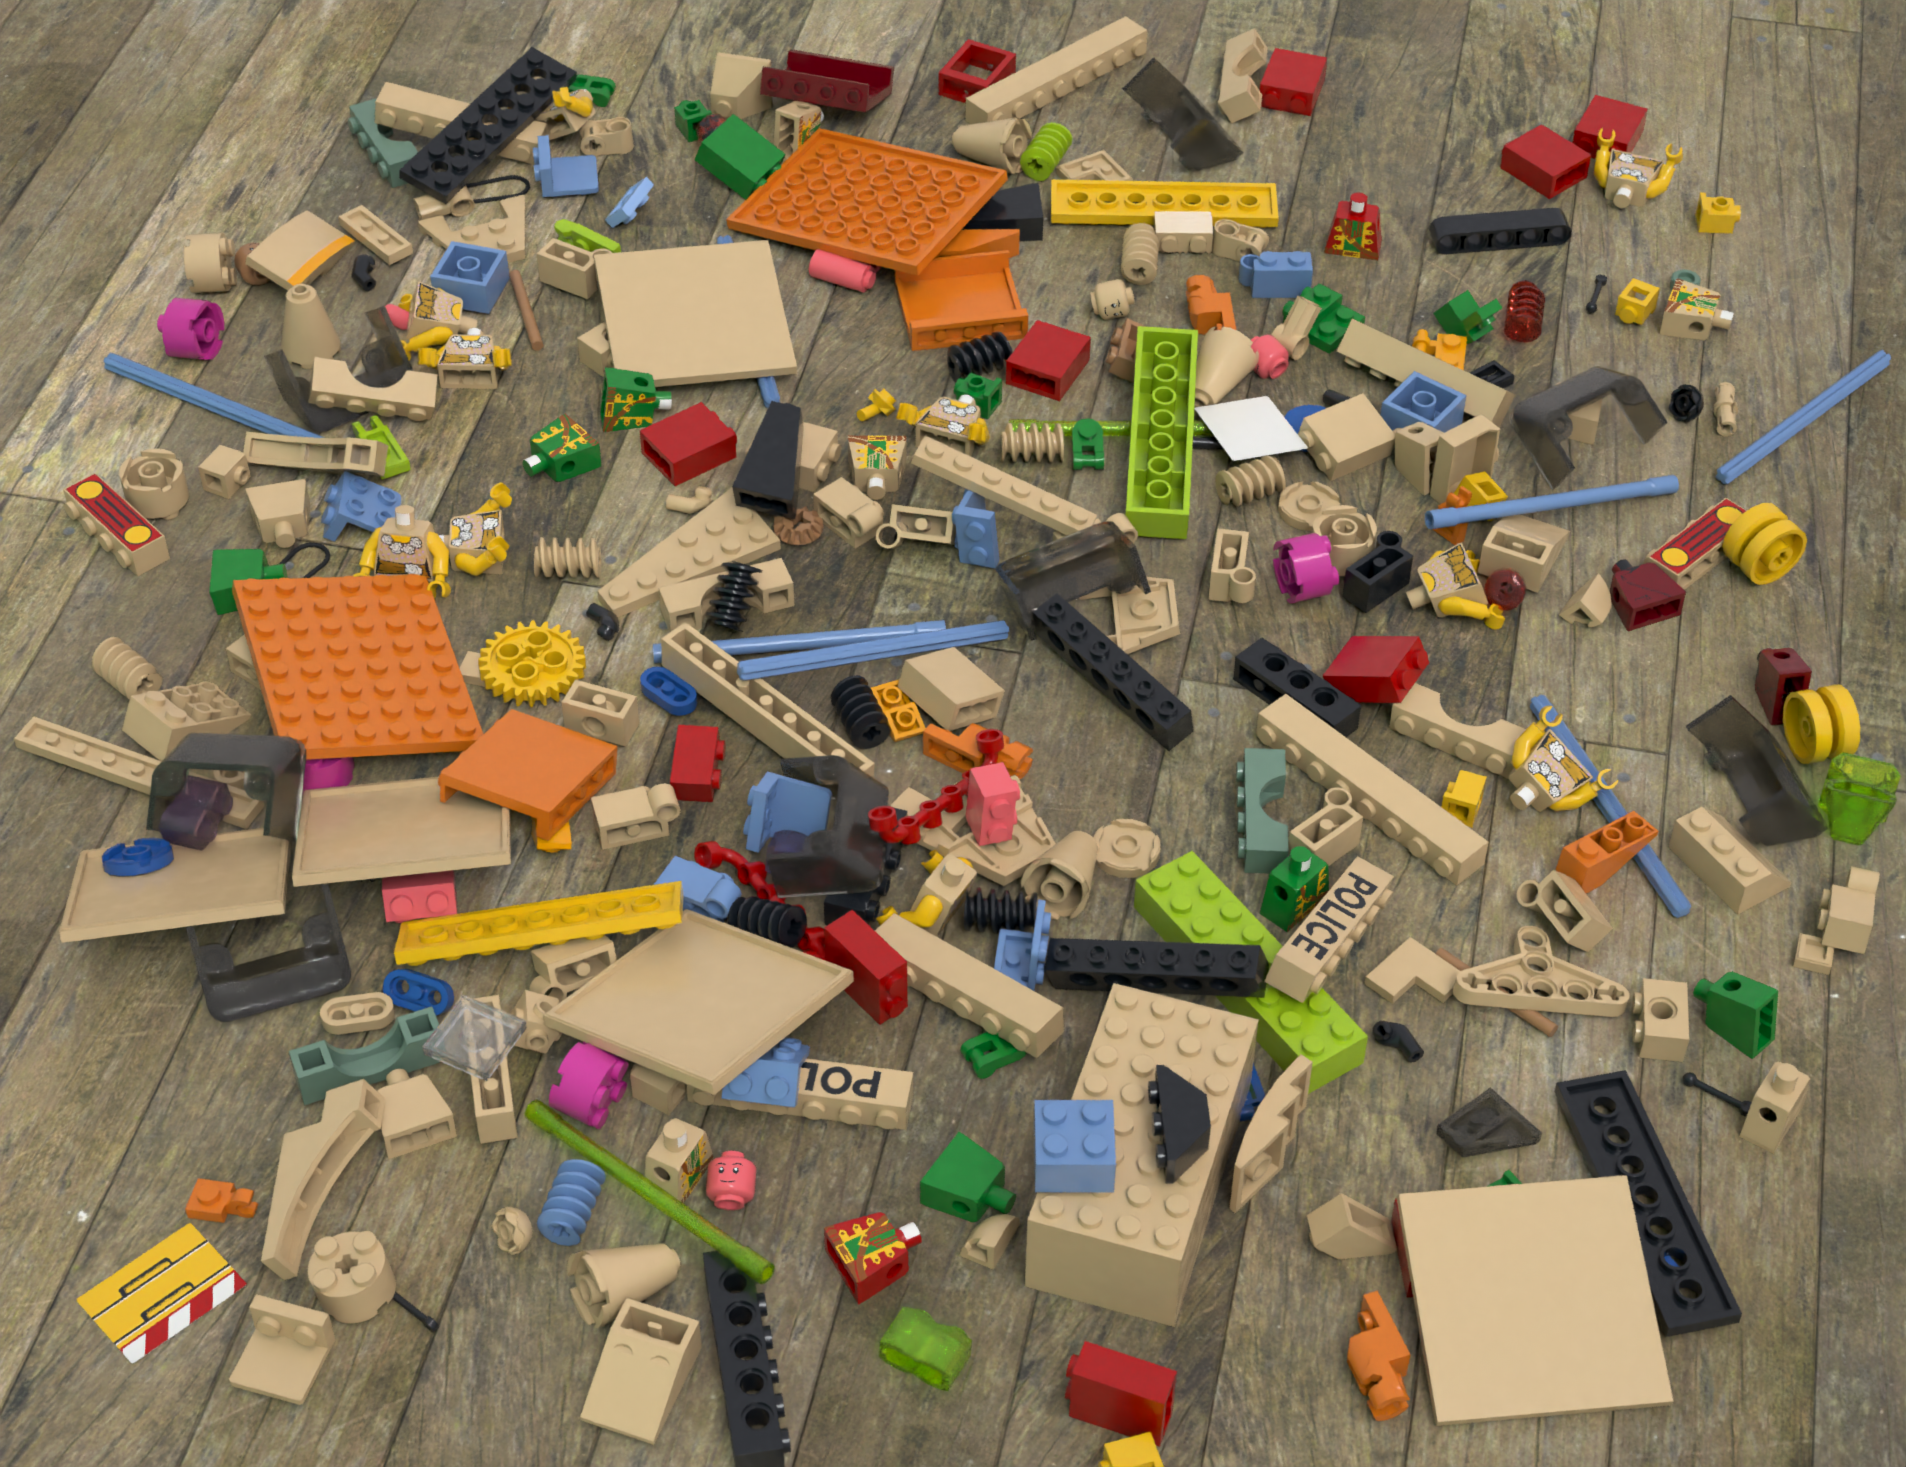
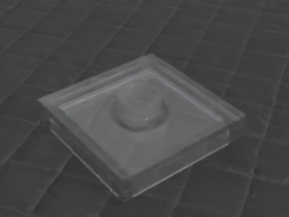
(474, 1037)

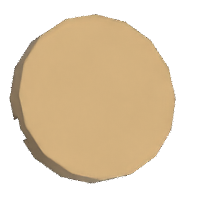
(1303, 503)
(1127, 848)

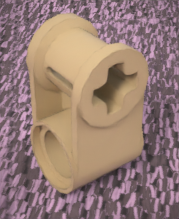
(609, 136)
(1235, 240)

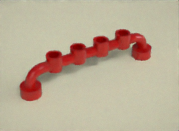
(884, 818)
(711, 855)

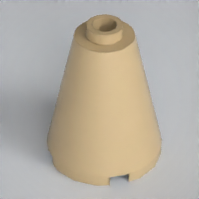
(994, 142)
(307, 328)
(1222, 364)
(1063, 875)
(613, 1274)

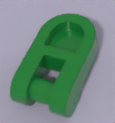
(599, 87)
(1087, 436)
(1001, 1055)

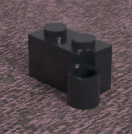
(1378, 573)

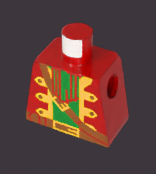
(1355, 229)
(870, 1252)

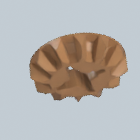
(804, 533)

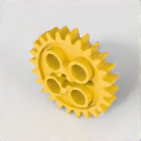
(531, 663)

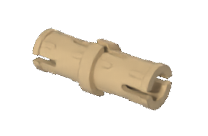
(1725, 409)

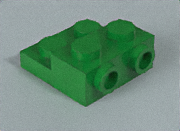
(1332, 319)

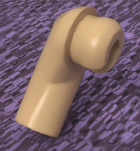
(690, 505)

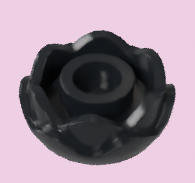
(1686, 403)

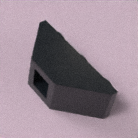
(1180, 1122)

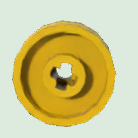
(1764, 543)
(1821, 723)

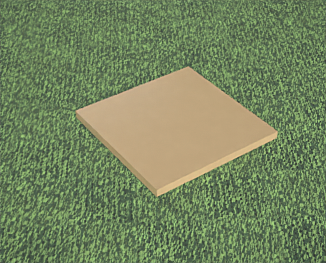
(695, 313)
(396, 832)
(227, 881)
(699, 1001)
(1533, 1300)

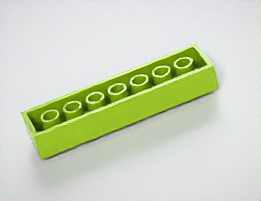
(1162, 432)
(1194, 906)

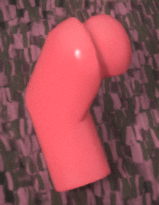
(398, 316)

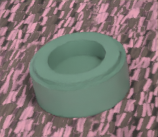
(1686, 275)

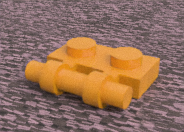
(1447, 348)

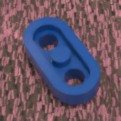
(673, 692)
(420, 991)

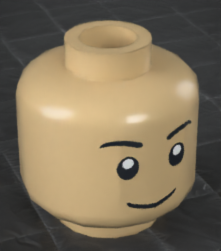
(1112, 299)

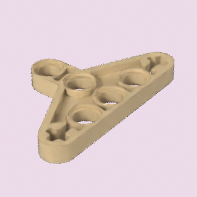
(1556, 980)

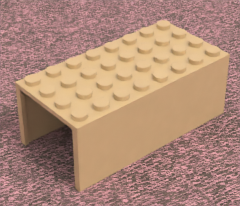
(1142, 1240)

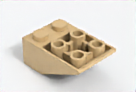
(1523, 546)
(165, 716)
(641, 1370)

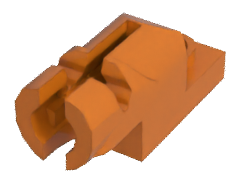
(1208, 307)
(962, 751)
(1379, 1359)

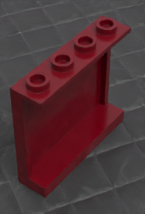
(829, 81)

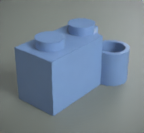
(1276, 273)
(703, 888)

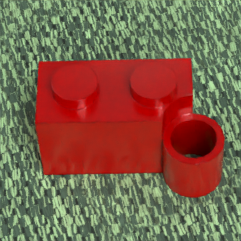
(696, 763)

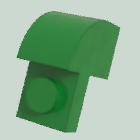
(1466, 318)

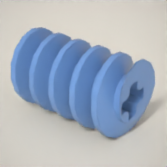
(570, 1201)

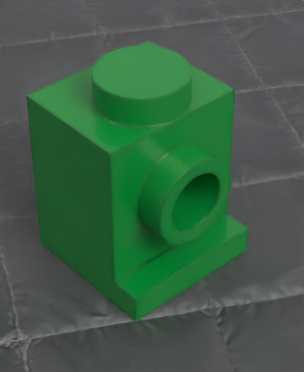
(687, 114)
(983, 390)

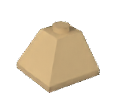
(738, 86)

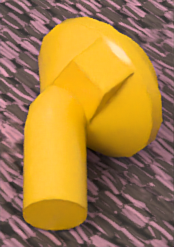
(881, 401)

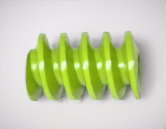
(1045, 151)

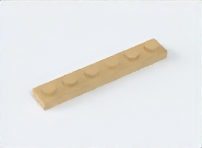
(1001, 487)

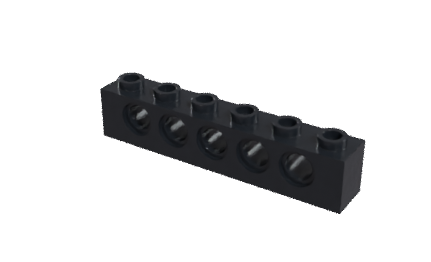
(1113, 672)
(1157, 967)
(750, 1446)

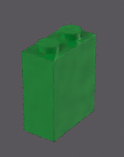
(739, 156)

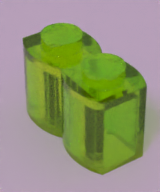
(925, 1348)

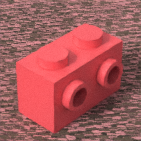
(991, 804)
(419, 896)

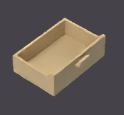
(1463, 452)

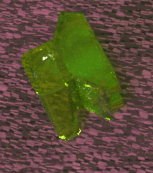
(1858, 796)

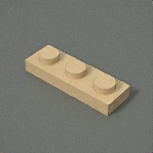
(375, 234)

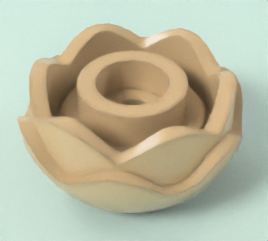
(513, 1230)

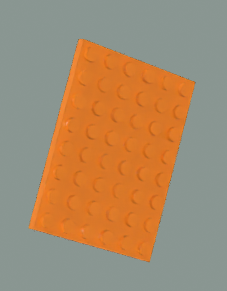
(868, 200)
(356, 665)

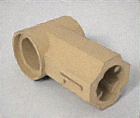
(430, 207)
(1296, 327)

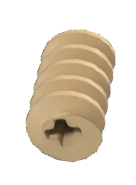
(1140, 254)
(1032, 442)
(1250, 480)
(567, 557)
(125, 668)

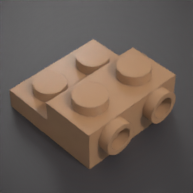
(1123, 354)

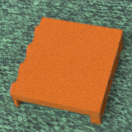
(960, 301)
(532, 769)

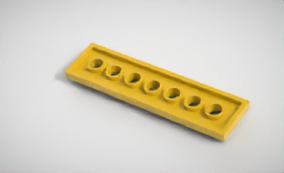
(1151, 195)
(539, 923)

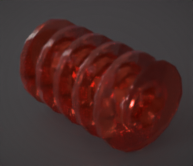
(1524, 312)

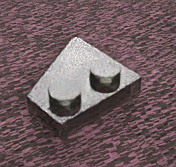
(1487, 1127)

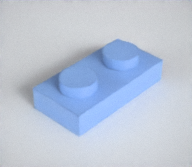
(632, 199)

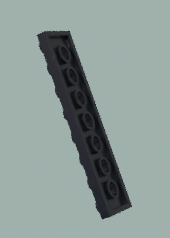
(491, 137)
(1659, 1182)

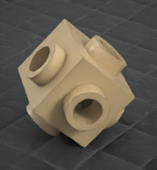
(532, 1008)

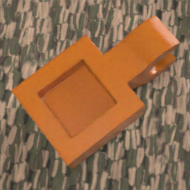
(1457, 533)
(217, 1199)

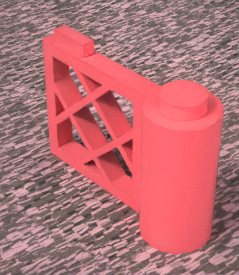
(842, 271)

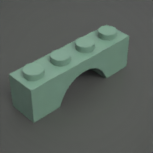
(386, 153)
(1262, 780)
(326, 1067)

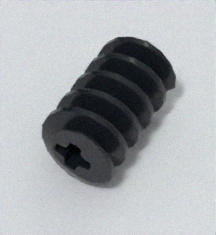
(978, 353)
(733, 594)
(860, 712)
(1000, 911)
(769, 919)

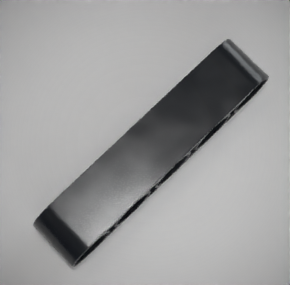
(1500, 231)

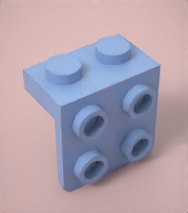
(564, 174)
(358, 503)
(975, 531)
(784, 805)
(1021, 951)
(772, 1077)

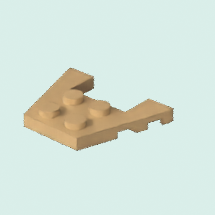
(499, 234)
(1141, 617)
(996, 861)

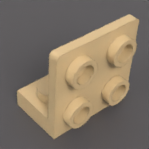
(283, 1350)

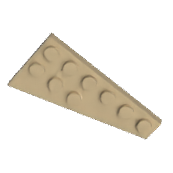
(693, 551)

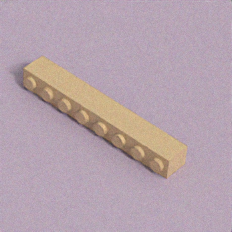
(1058, 73)
(752, 702)
(1375, 790)

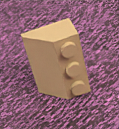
(1725, 860)

